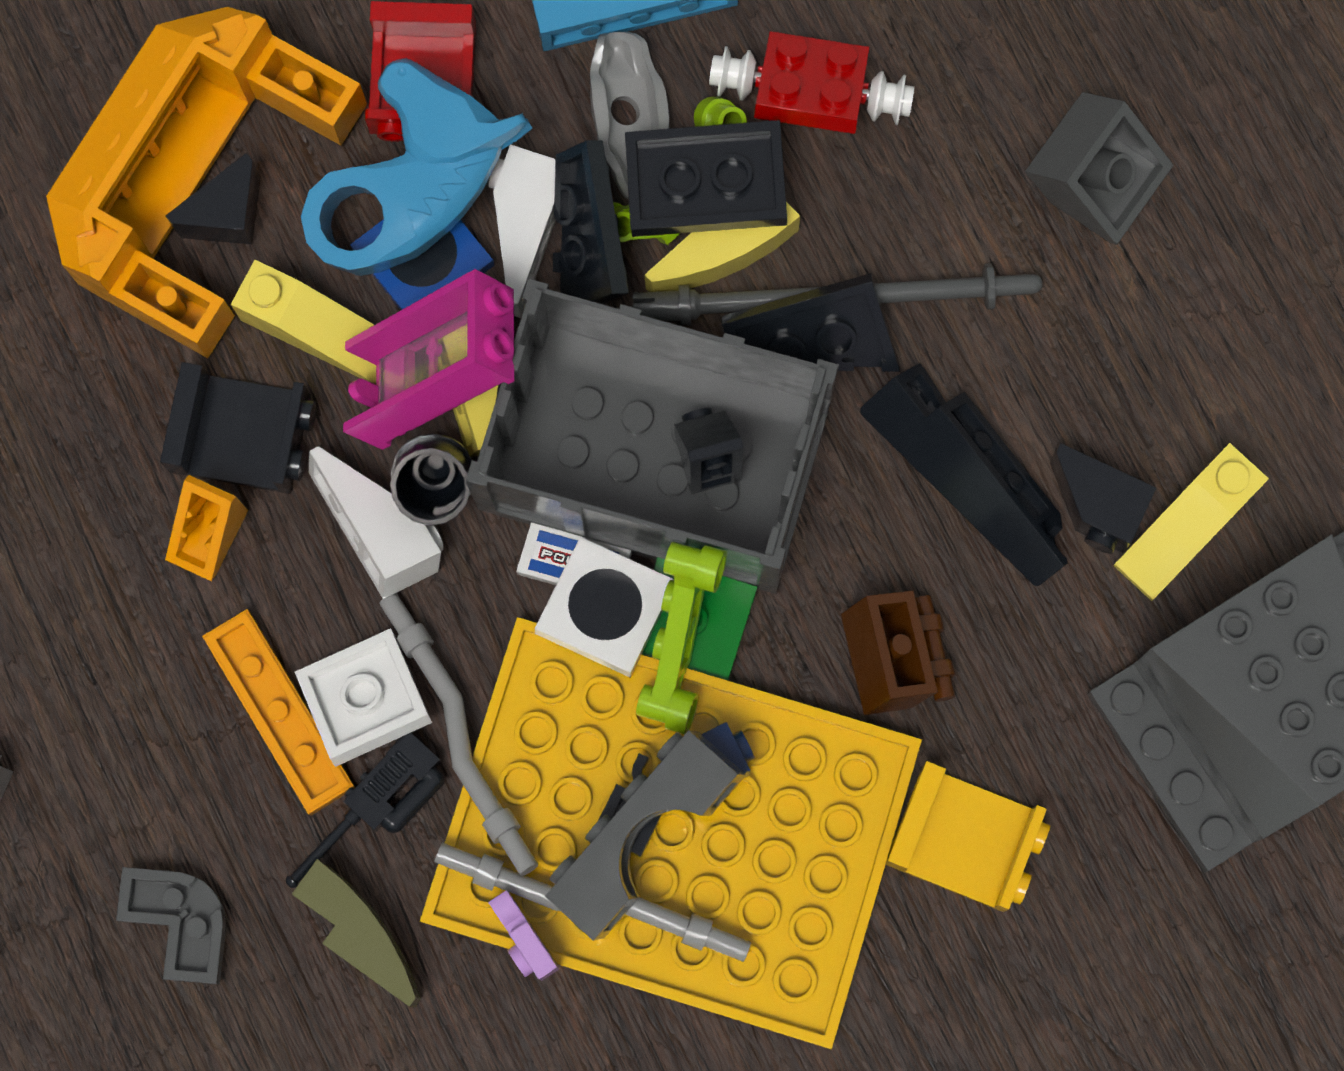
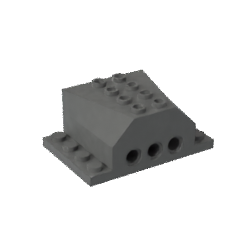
(1242, 708)

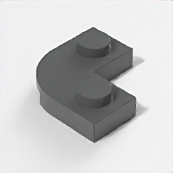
(190, 911)

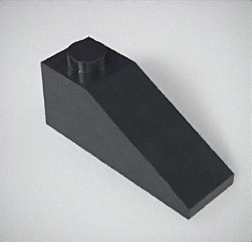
(709, 449)

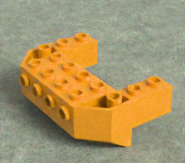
(160, 143)

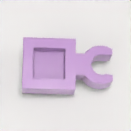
(529, 952)

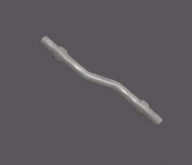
(499, 821)
(694, 930)

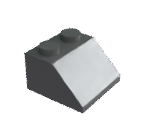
(1100, 166)

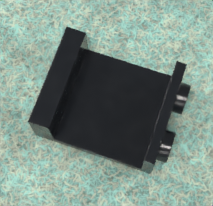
(237, 430)

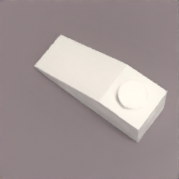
(524, 214)
(385, 540)

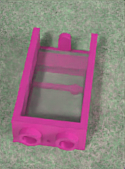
(433, 357)

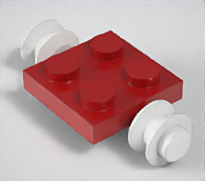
(811, 83)

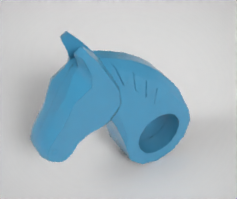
(428, 189)

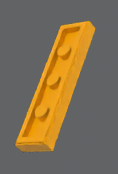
(277, 711)

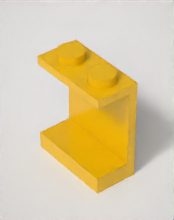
(967, 839)

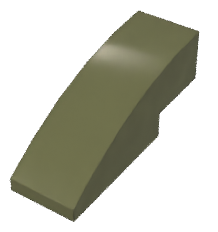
(358, 931)

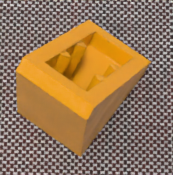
(204, 527)

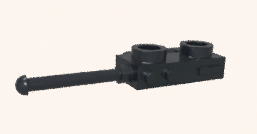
(374, 794)

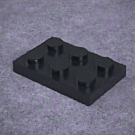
(705, 178)

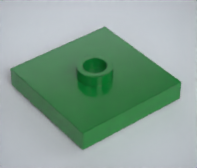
(719, 626)

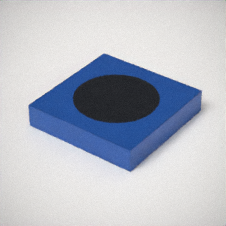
(436, 267)

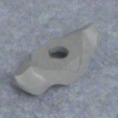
(624, 72)

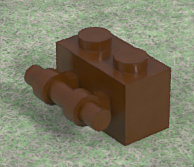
(897, 652)

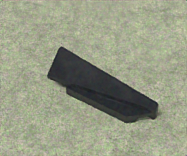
(970, 468)

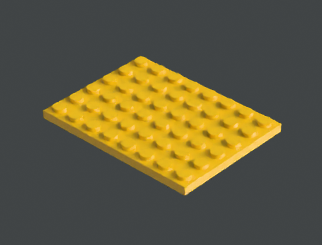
(778, 863)

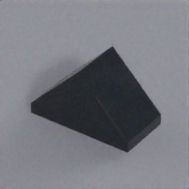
(222, 208)

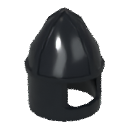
(430, 478)

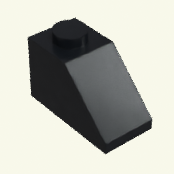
(1100, 499)

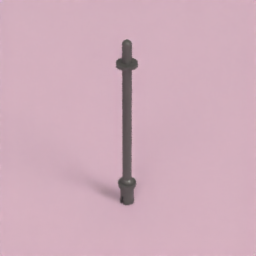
(688, 304)

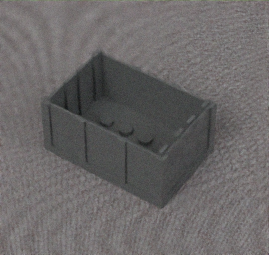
(593, 445)

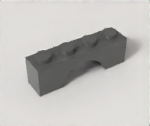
(599, 884)

